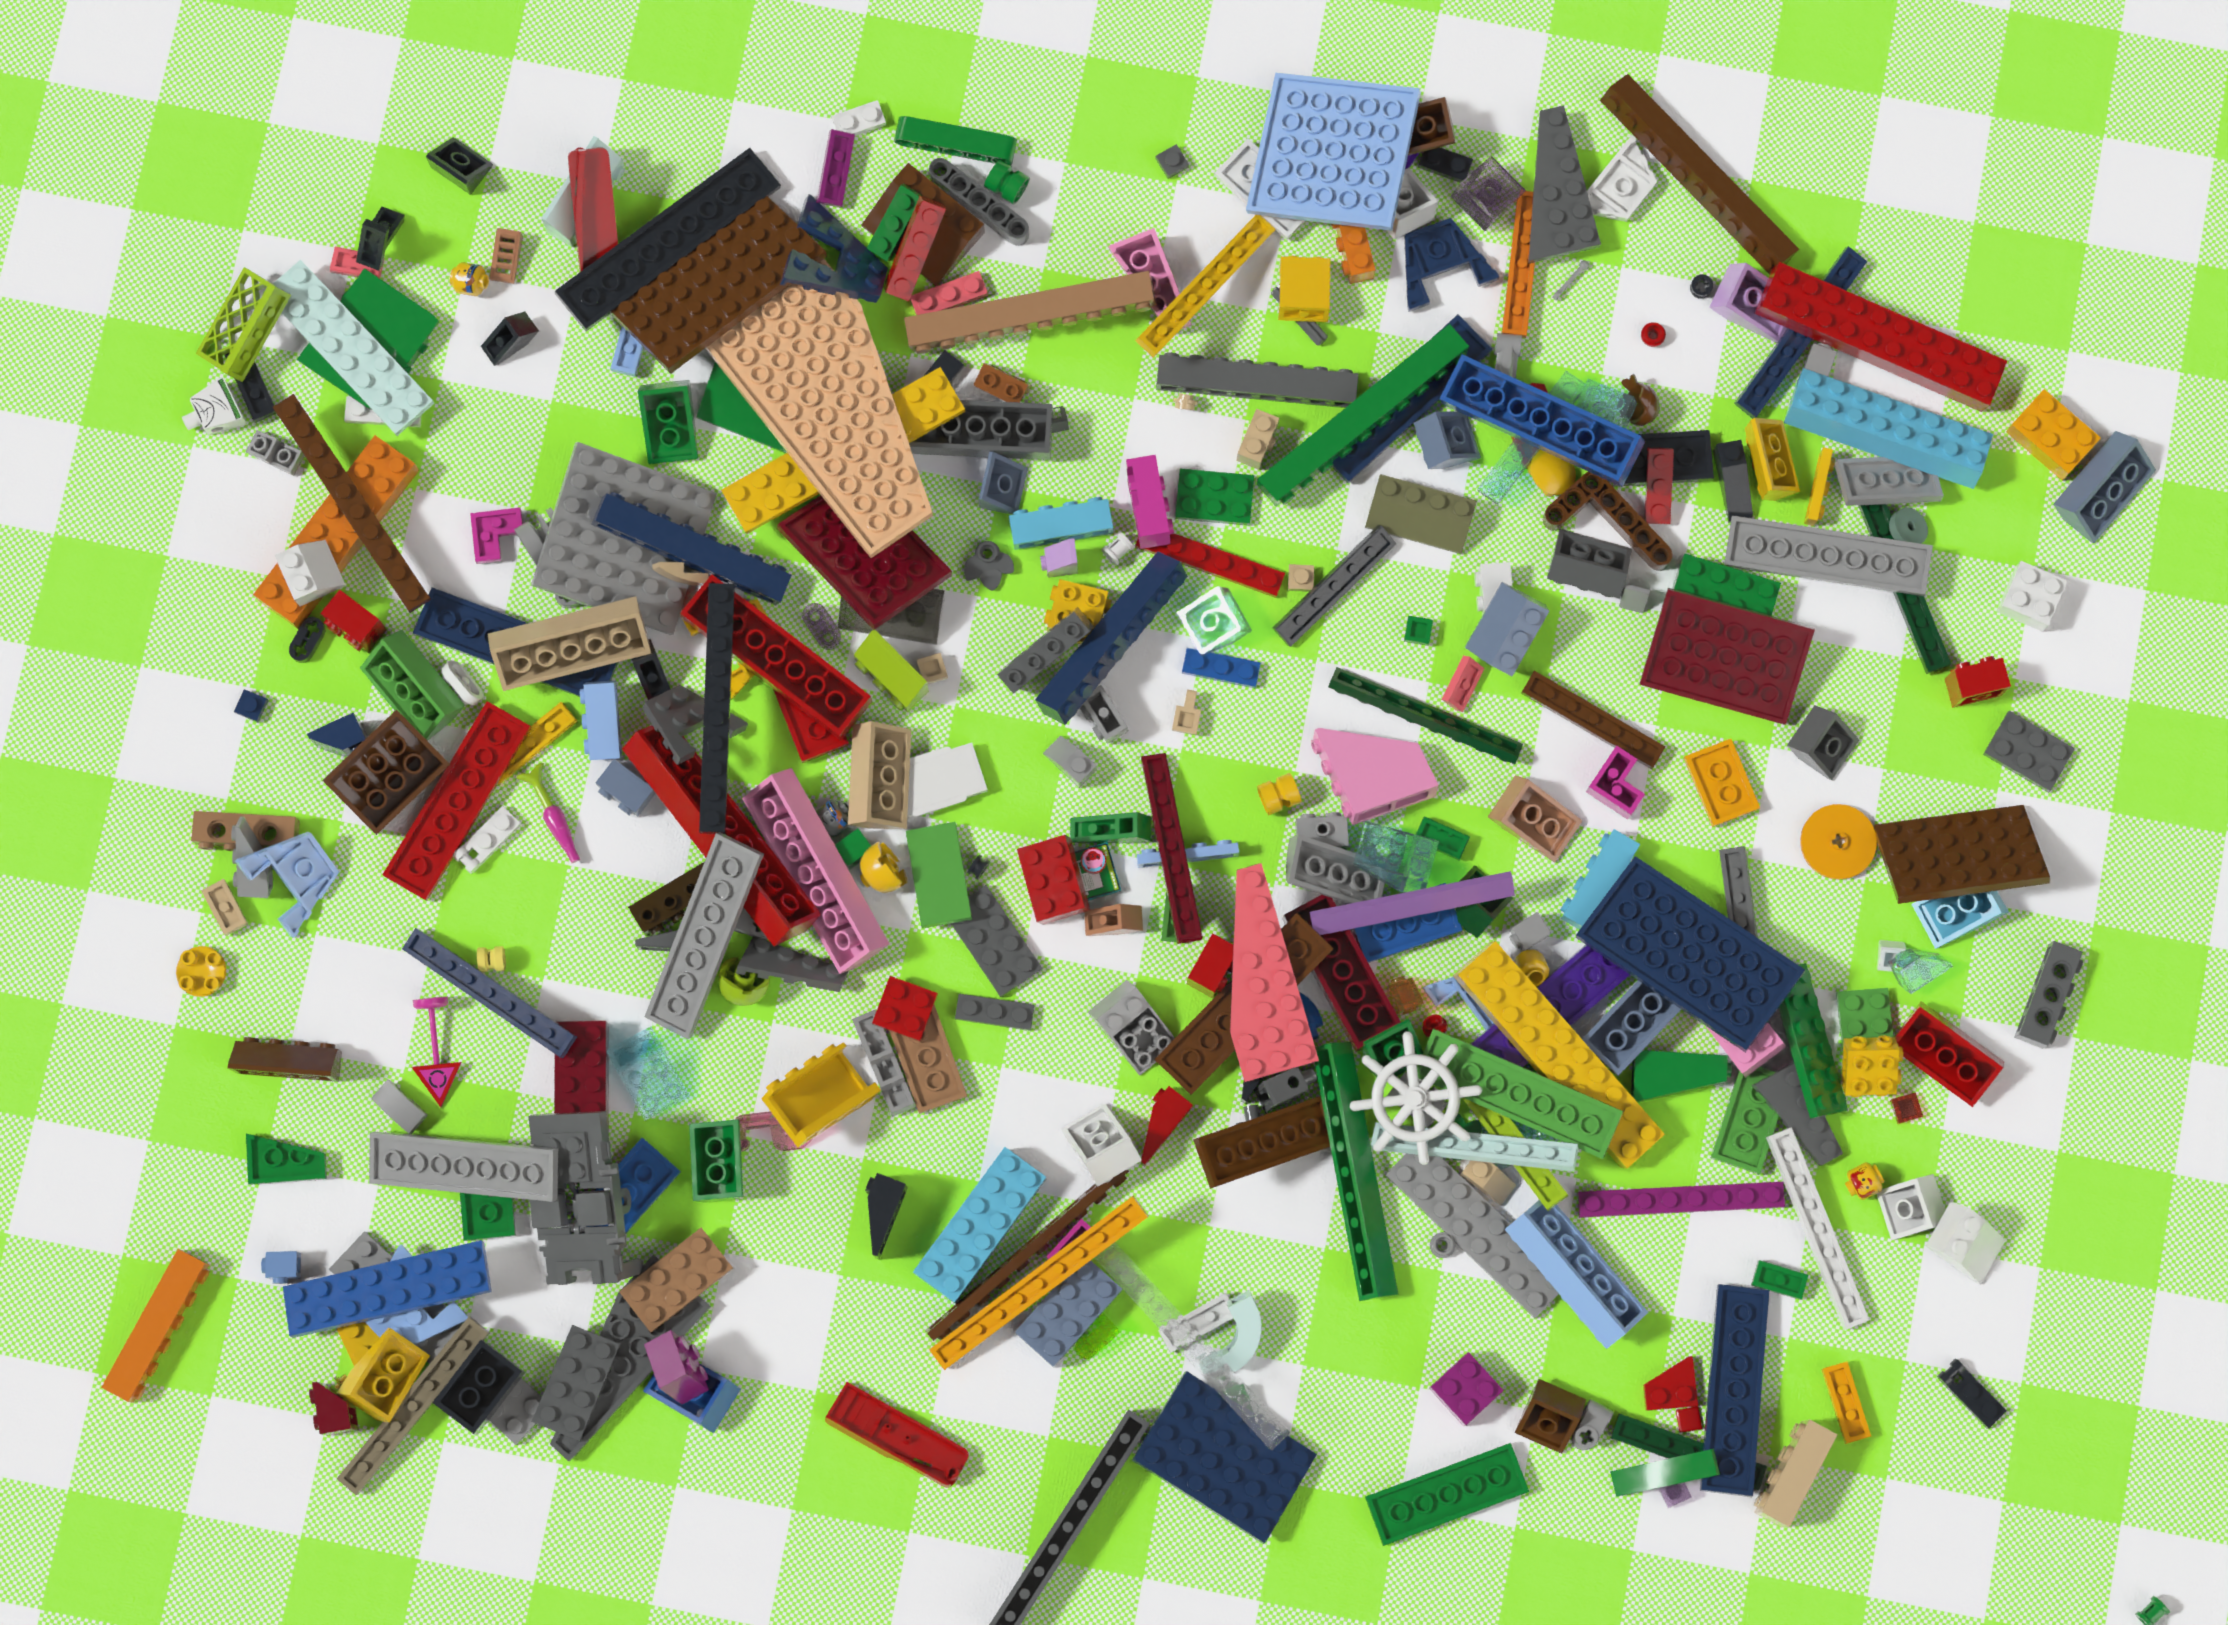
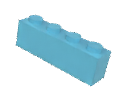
(1061, 523)
(1602, 874)

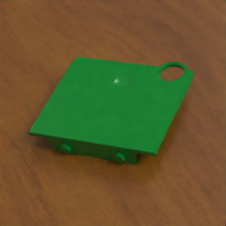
(389, 317)

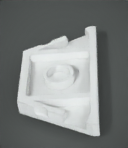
(1622, 184)

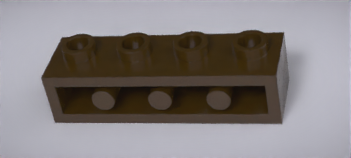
(665, 903)

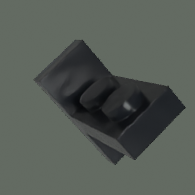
(377, 236)

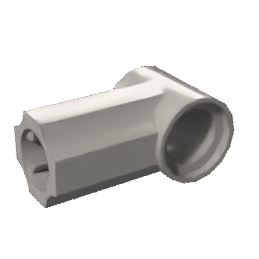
(1507, 351)

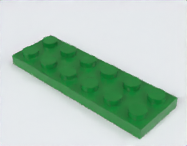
(1812, 1050)
(1446, 1494)

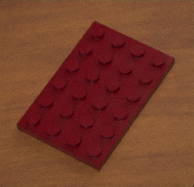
(871, 586)
(1726, 656)

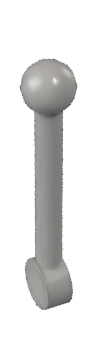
(1583, 266)

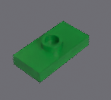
(1450, 841)

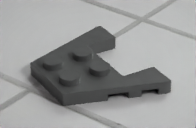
(678, 714)

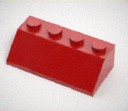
(1948, 1054)

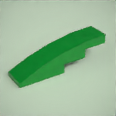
(1665, 1472)

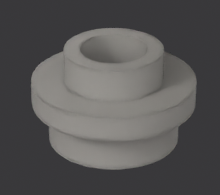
(1442, 1236)

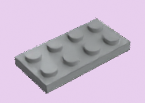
(1884, 482)

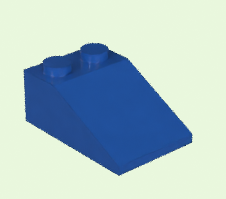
(706, 1409)

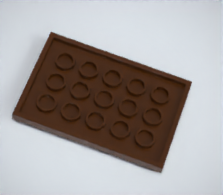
(1961, 854)

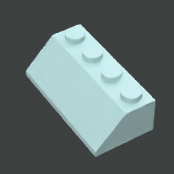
(559, 215)

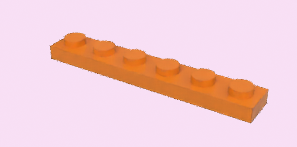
(1520, 272)

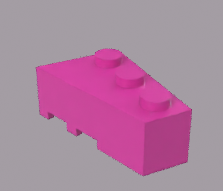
(1148, 501)

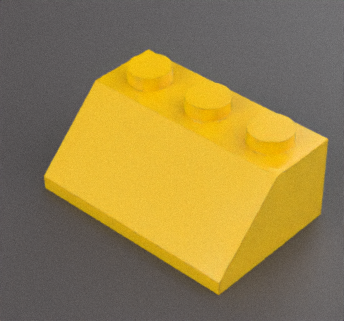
(1771, 458)

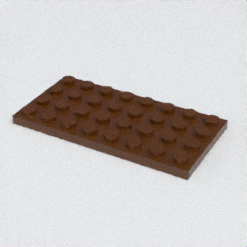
(715, 285)

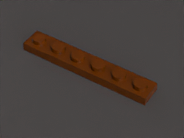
(1592, 719)

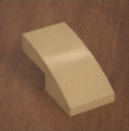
(675, 572)

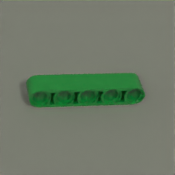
(954, 140)

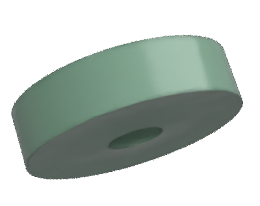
(1908, 526)

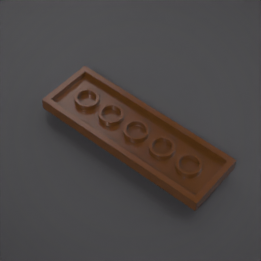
(1263, 1142)

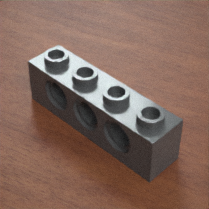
(1045, 650)
(2029, 1029)

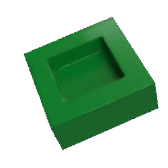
(1418, 630)

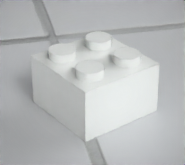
(2031, 596)

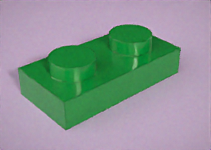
(1779, 1280)

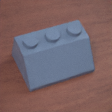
(1507, 628)

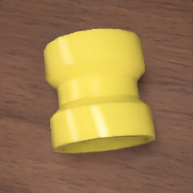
(491, 958)

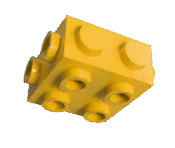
(1069, 596)
(1871, 1066)

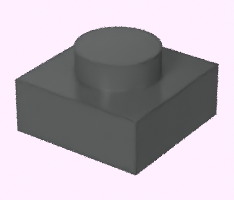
(1172, 161)

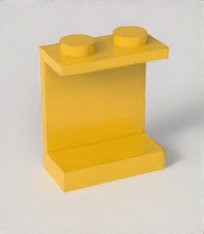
(1304, 289)

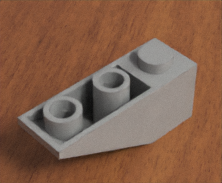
(246, 844)

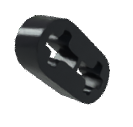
(312, 642)

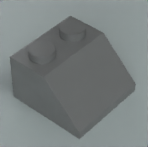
(1823, 742)

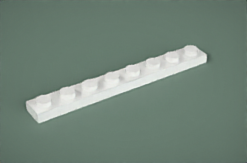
(1817, 1228)

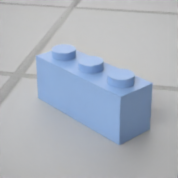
(601, 720)

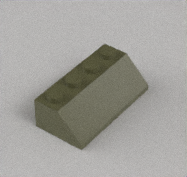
(1421, 514)

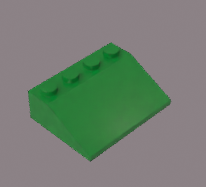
(729, 410)

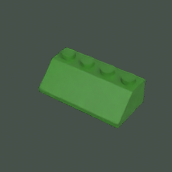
(411, 684)

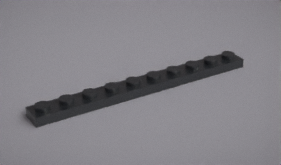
(717, 708)

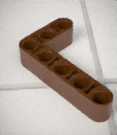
(1611, 515)

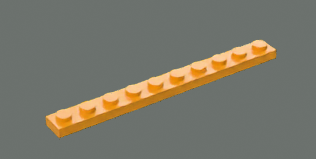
(1039, 1282)

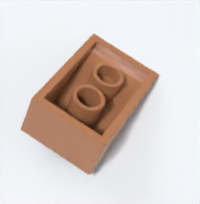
(1535, 818)

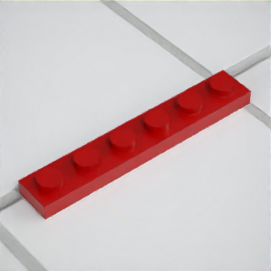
(1221, 564)

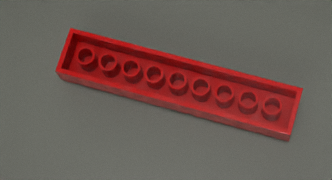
(1881, 337)
(775, 897)

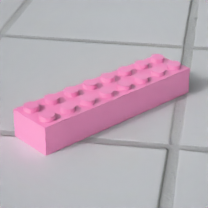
(811, 858)

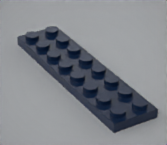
(1381, 438)
(466, 628)
(1735, 1388)

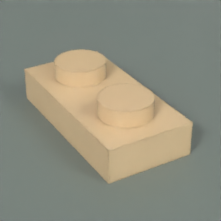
(224, 907)

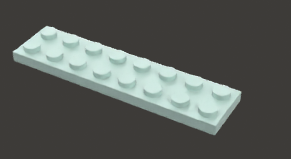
(351, 350)

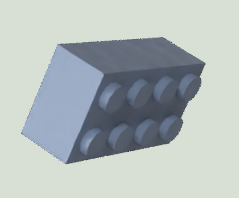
(1068, 1312)

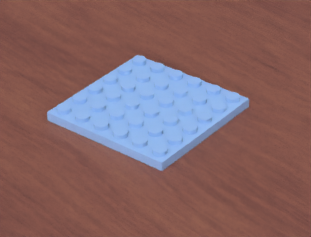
(1333, 151)

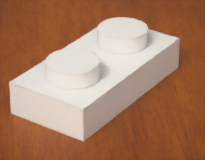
(860, 119)

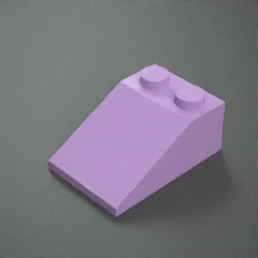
(1739, 297)

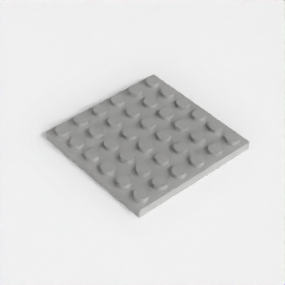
(601, 567)

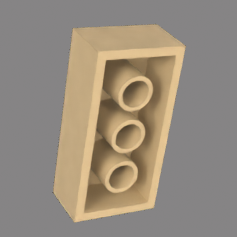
(1795, 1473)

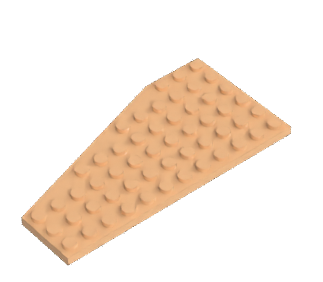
(826, 399)

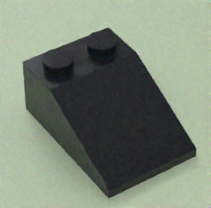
(884, 1203)

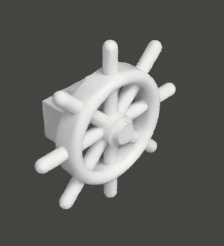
(1416, 1098)

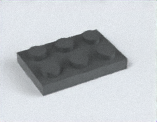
(2028, 751)

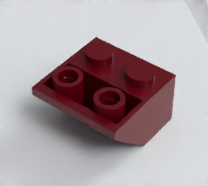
(333, 1412)

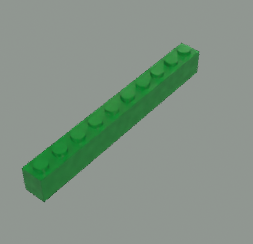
(1362, 416)
(1355, 1172)

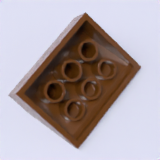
(956, 232)
(386, 772)

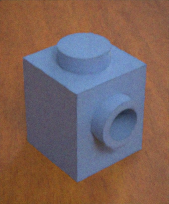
(281, 1266)

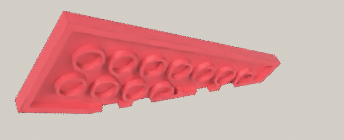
(1266, 1005)

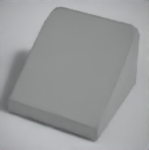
(1634, 598)

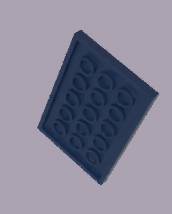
(1220, 1460)

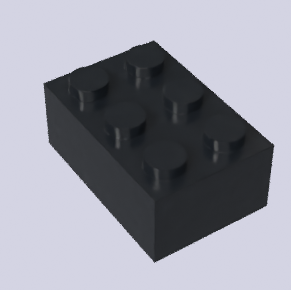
(479, 1387)

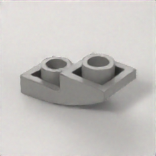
(275, 452)
(399, 1106)

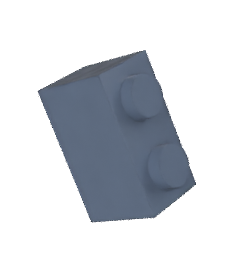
(625, 788)

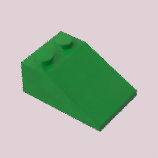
(668, 421)

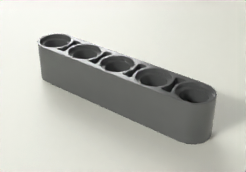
(985, 211)

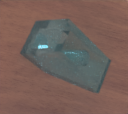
(1917, 968)

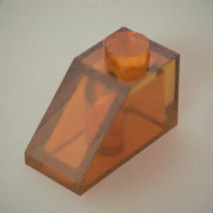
(1404, 995)

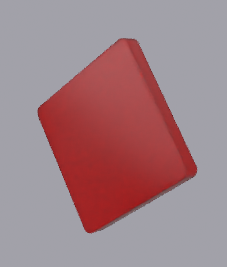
(1688, 1419)

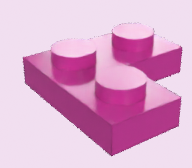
(488, 528)

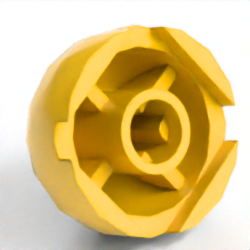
(881, 870)

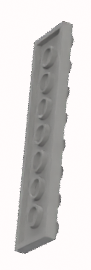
(1828, 555)
(703, 935)
(463, 1166)
(1473, 1227)

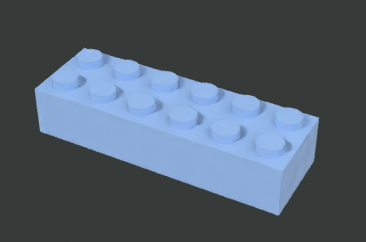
(1577, 1272)

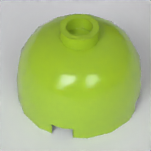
(739, 988)

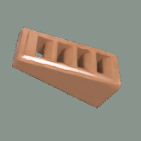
(497, 254)

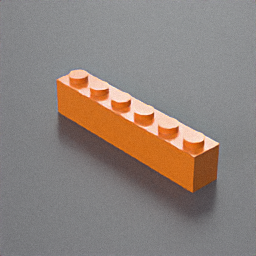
(155, 1326)

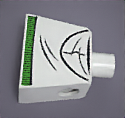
(215, 409)

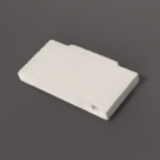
(943, 779)

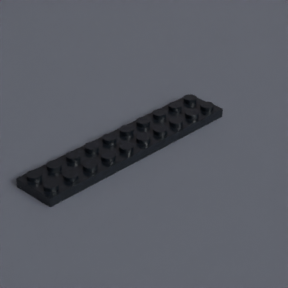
(666, 239)

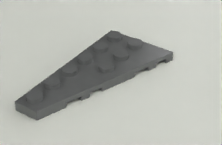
(1560, 205)

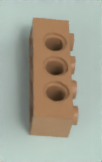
(207, 822)

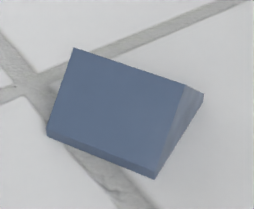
(1002, 484)

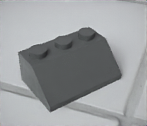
(1589, 564)

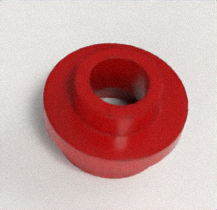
(1653, 327)
(1434, 1022)

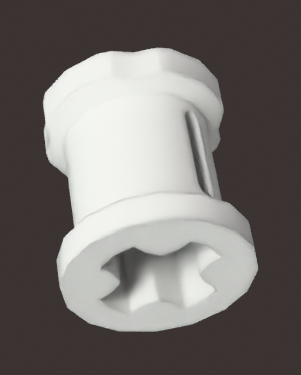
(1118, 548)

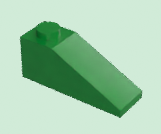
(1112, 828)

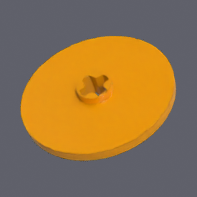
(1847, 824)

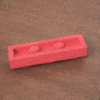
(950, 294)

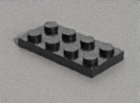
(1690, 458)

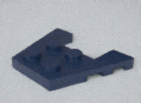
(1436, 251)

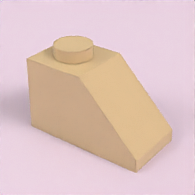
(1488, 1180)

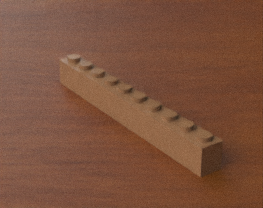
(1030, 311)

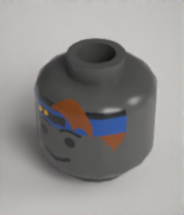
(834, 816)

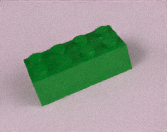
(1726, 584)

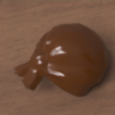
(1647, 399)

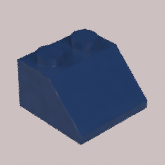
(340, 735)

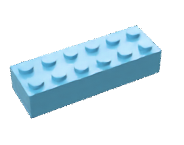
(979, 1225)

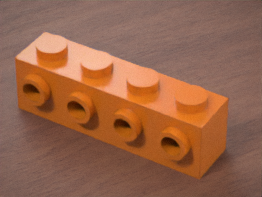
(1356, 253)

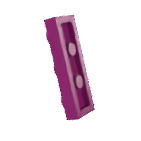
(835, 168)

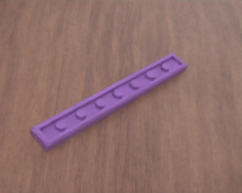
(1413, 903)

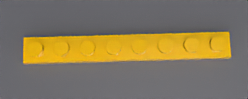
(1205, 285)

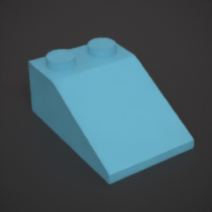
(1958, 915)

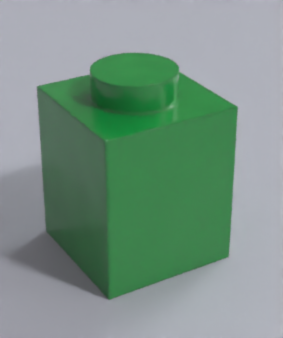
(852, 848)

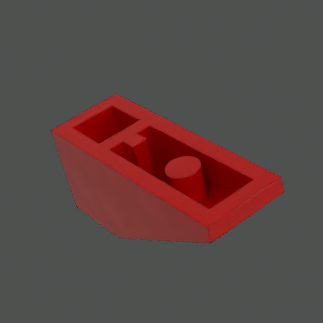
(1165, 1116)

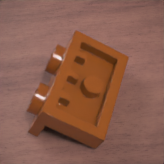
(1001, 384)

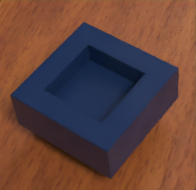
(251, 706)

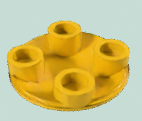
(1551, 473)
(200, 971)

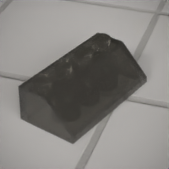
(915, 623)

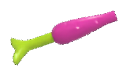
(552, 814)

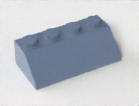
(2105, 486)
(1629, 1026)

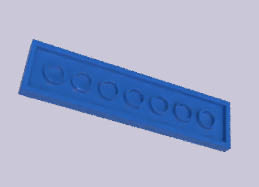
(387, 1289)

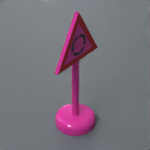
(435, 1077)

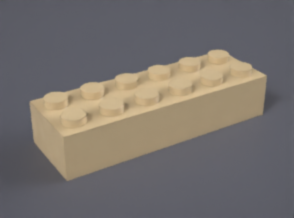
(569, 643)

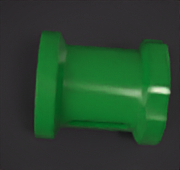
(2152, 1612)

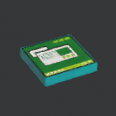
(1103, 883)

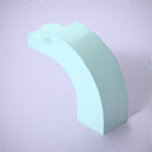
(1247, 1332)

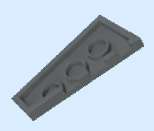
(790, 965)
(1786, 1098)

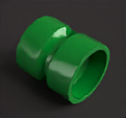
(1007, 182)

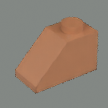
(1114, 920)

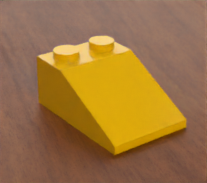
(384, 1376)

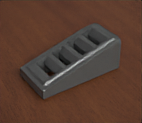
(658, 942)

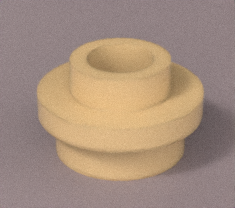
(1185, 402)

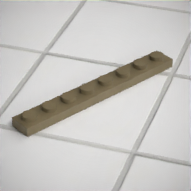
(413, 1407)

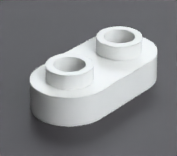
(462, 682)

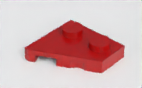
(1672, 1388)

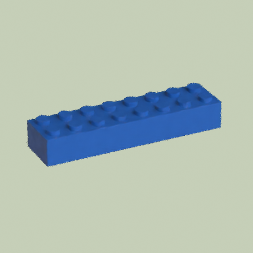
(1542, 420)

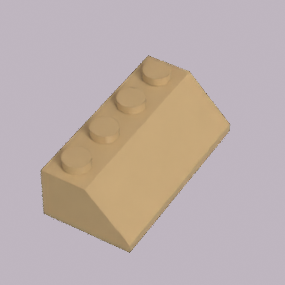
(879, 776)

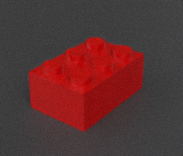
(1053, 879)

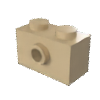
(1258, 439)

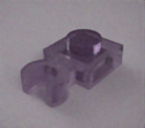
(1674, 1494)

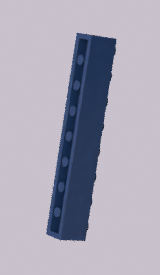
(691, 548)
(1111, 638)

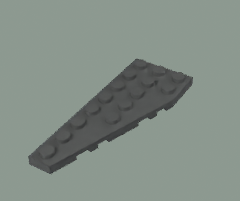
(631, 1363)

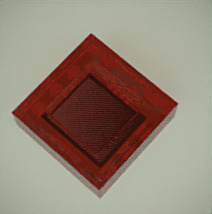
(1906, 1108)

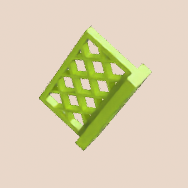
(254, 331)

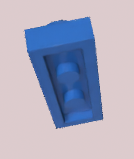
(1221, 668)

